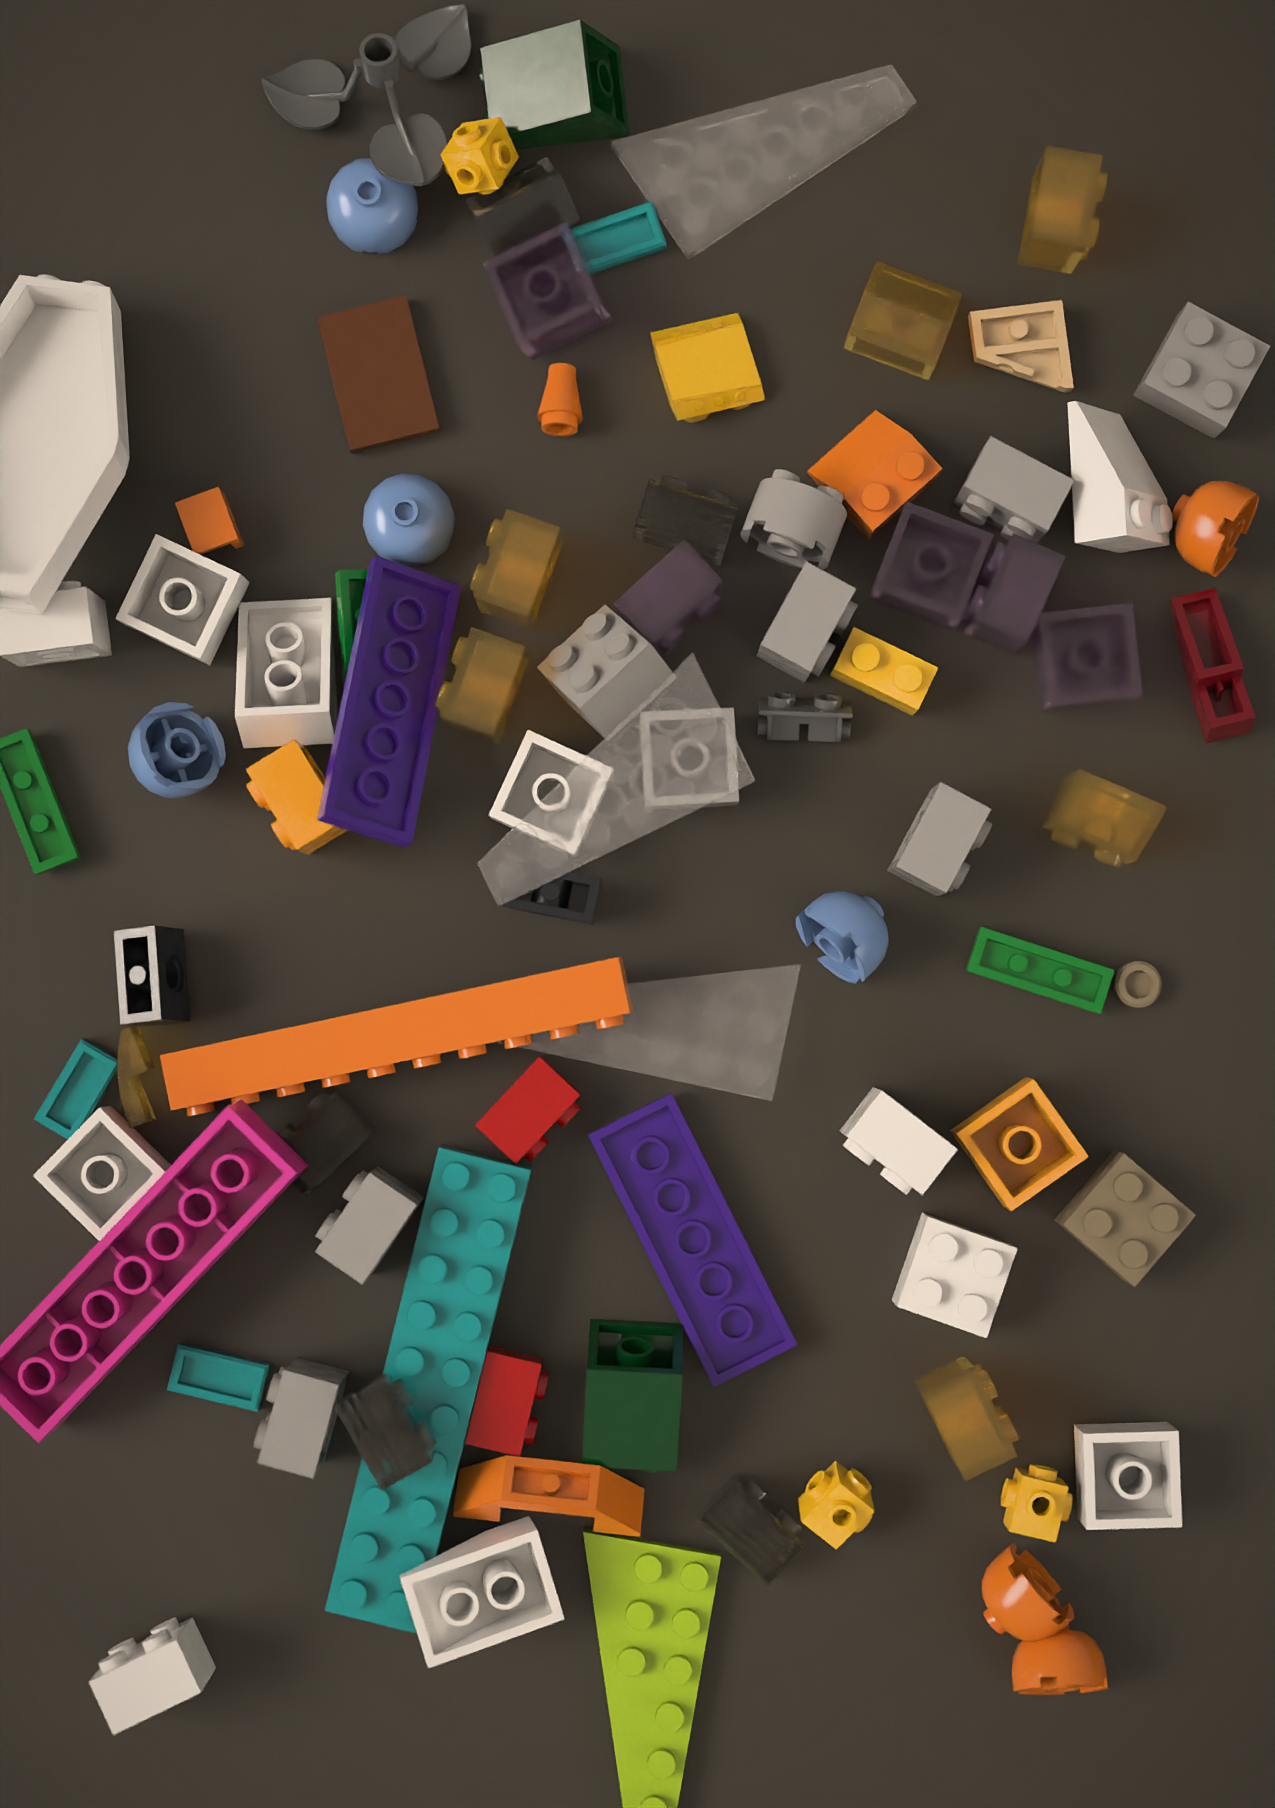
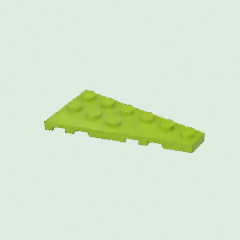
(652, 1640)

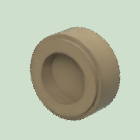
(1137, 984)

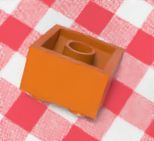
(876, 472)

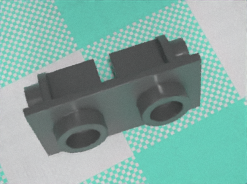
(821, 714)

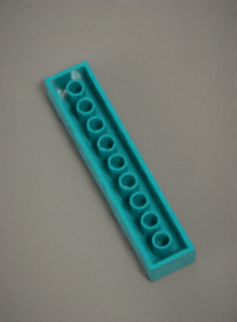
(440, 1357)

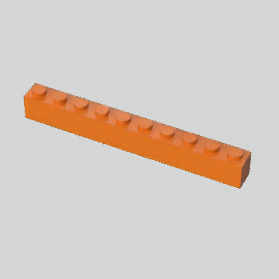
(398, 1034)

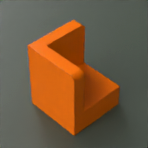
(209, 521)

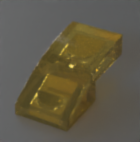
(131, 1063)

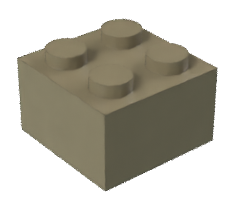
(1125, 1217)

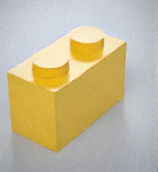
(884, 671)

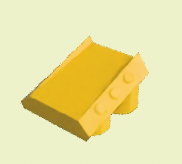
(707, 367)

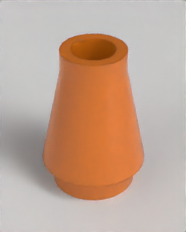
(560, 404)

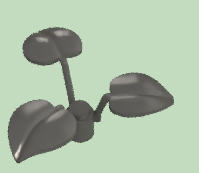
(406, 151)

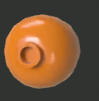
(1212, 523)
(1023, 1597)
(1059, 1665)

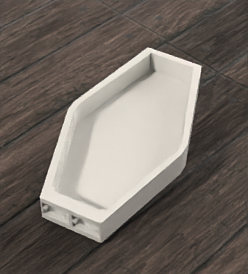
(58, 429)

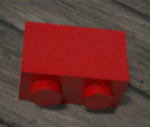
(529, 1110)
(505, 1401)

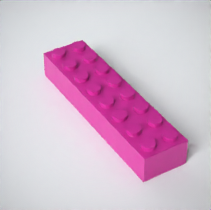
(143, 1267)

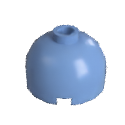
(370, 209)
(409, 520)
(175, 751)
(848, 933)

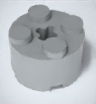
(795, 520)

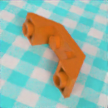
(550, 1488)

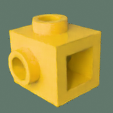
(479, 156)
(836, 1503)
(1038, 1518)

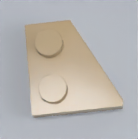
(1024, 342)

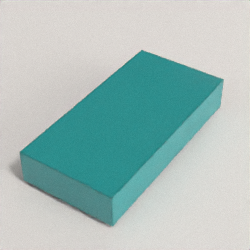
(622, 236)
(78, 1089)
(218, 1377)

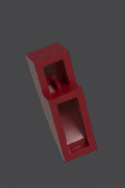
(1212, 665)

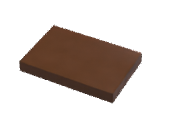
(378, 374)

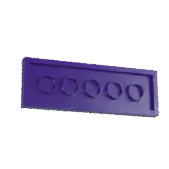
(389, 703)
(692, 1239)

